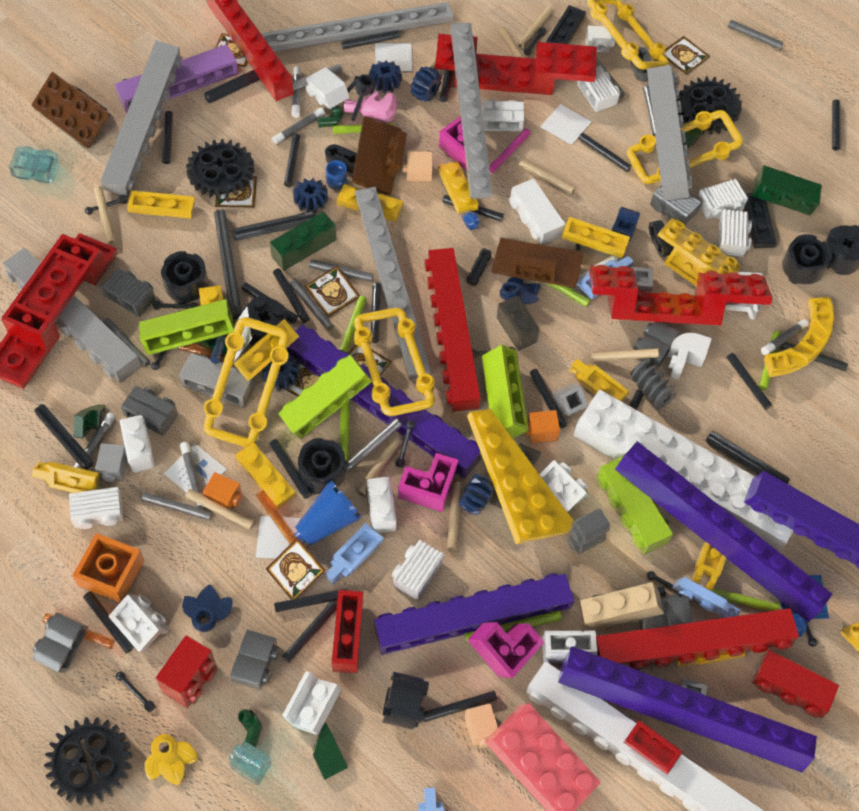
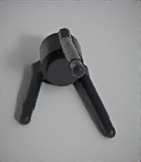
(364, 85)

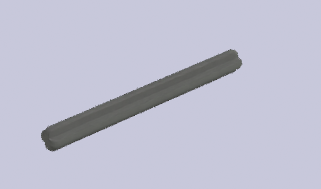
(227, 263)

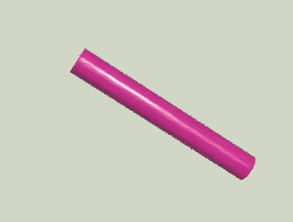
(509, 150)

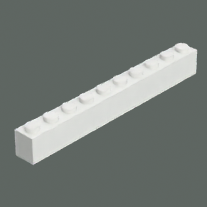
(609, 730)

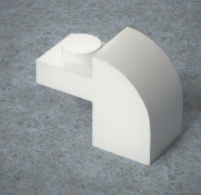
(687, 348)

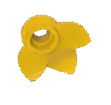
(169, 763)

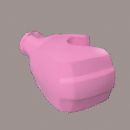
(373, 107)

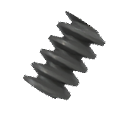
(652, 385)

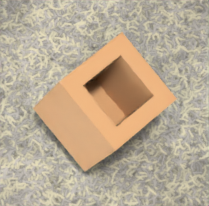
(418, 166)
(480, 724)

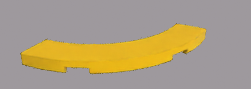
(810, 346)

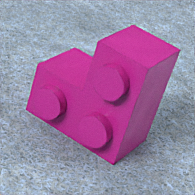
(452, 142)
(429, 488)
(505, 651)

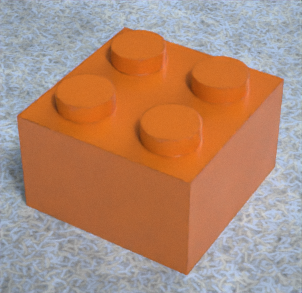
(108, 568)

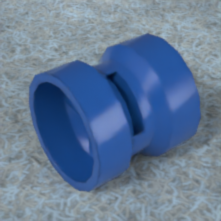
(336, 174)

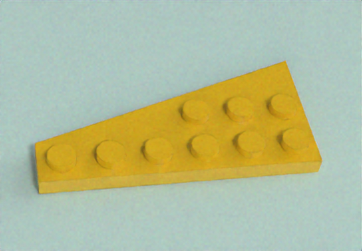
(523, 494)

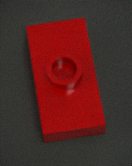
(653, 747)

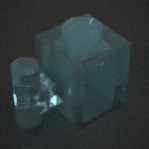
(249, 762)

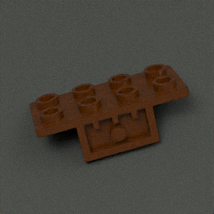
(71, 109)
(378, 155)
(537, 262)

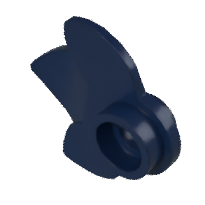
(516, 286)
(206, 605)

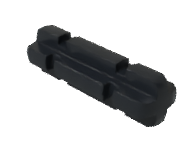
(479, 267)

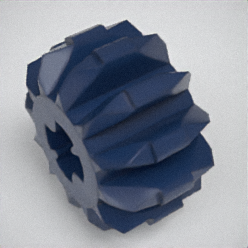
(386, 76)
(425, 83)
(310, 195)
(287, 374)
(476, 494)

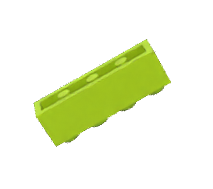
(186, 327)
(505, 389)
(324, 396)
(635, 509)

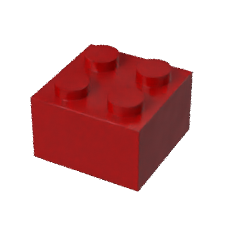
(187, 672)

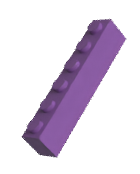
(193, 74)

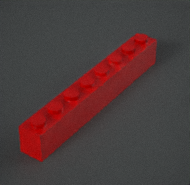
(253, 47)
(453, 330)
(700, 640)

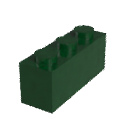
(787, 190)
(303, 241)

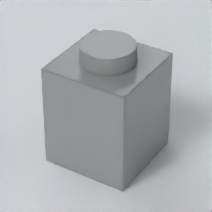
(570, 398)
(111, 462)

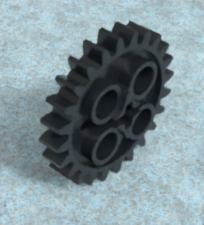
(709, 97)
(220, 168)
(65, 770)

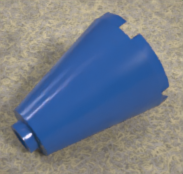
(326, 516)

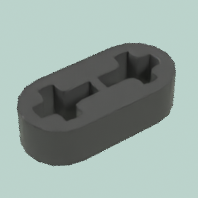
(638, 73)

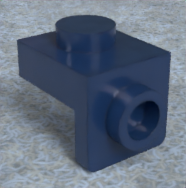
(626, 222)

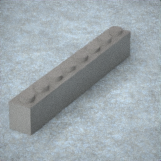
(141, 119)
(668, 133)
(81, 324)

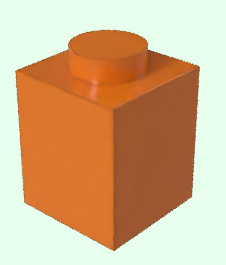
(543, 426)
(223, 490)

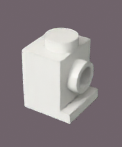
(599, 37)

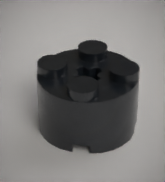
(845, 249)
(806, 259)
(184, 276)
(267, 311)
(321, 463)
(404, 701)

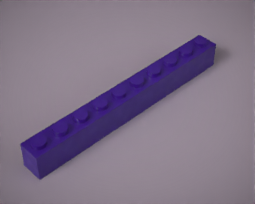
(429, 431)
(723, 532)
(688, 709)

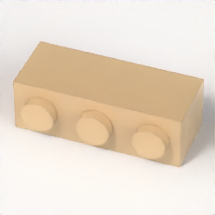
(622, 606)

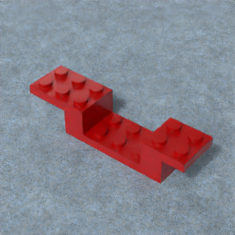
(525, 74)
(41, 301)
(703, 308)

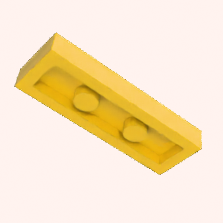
(457, 187)
(161, 204)
(390, 206)
(595, 237)
(259, 354)
(265, 475)

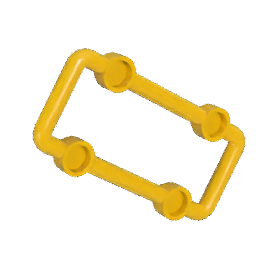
(630, 49)
(703, 122)
(234, 343)
(380, 391)

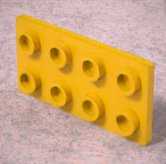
(693, 253)

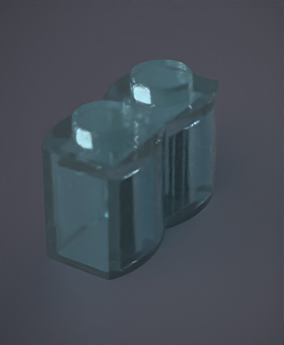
(34, 164)

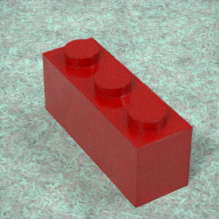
(347, 631)
(795, 684)

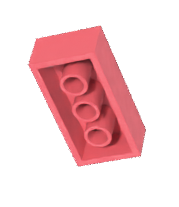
(542, 760)

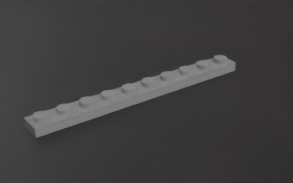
(358, 26)
(471, 111)
(389, 271)

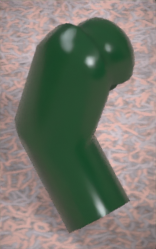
(333, 119)
(252, 725)

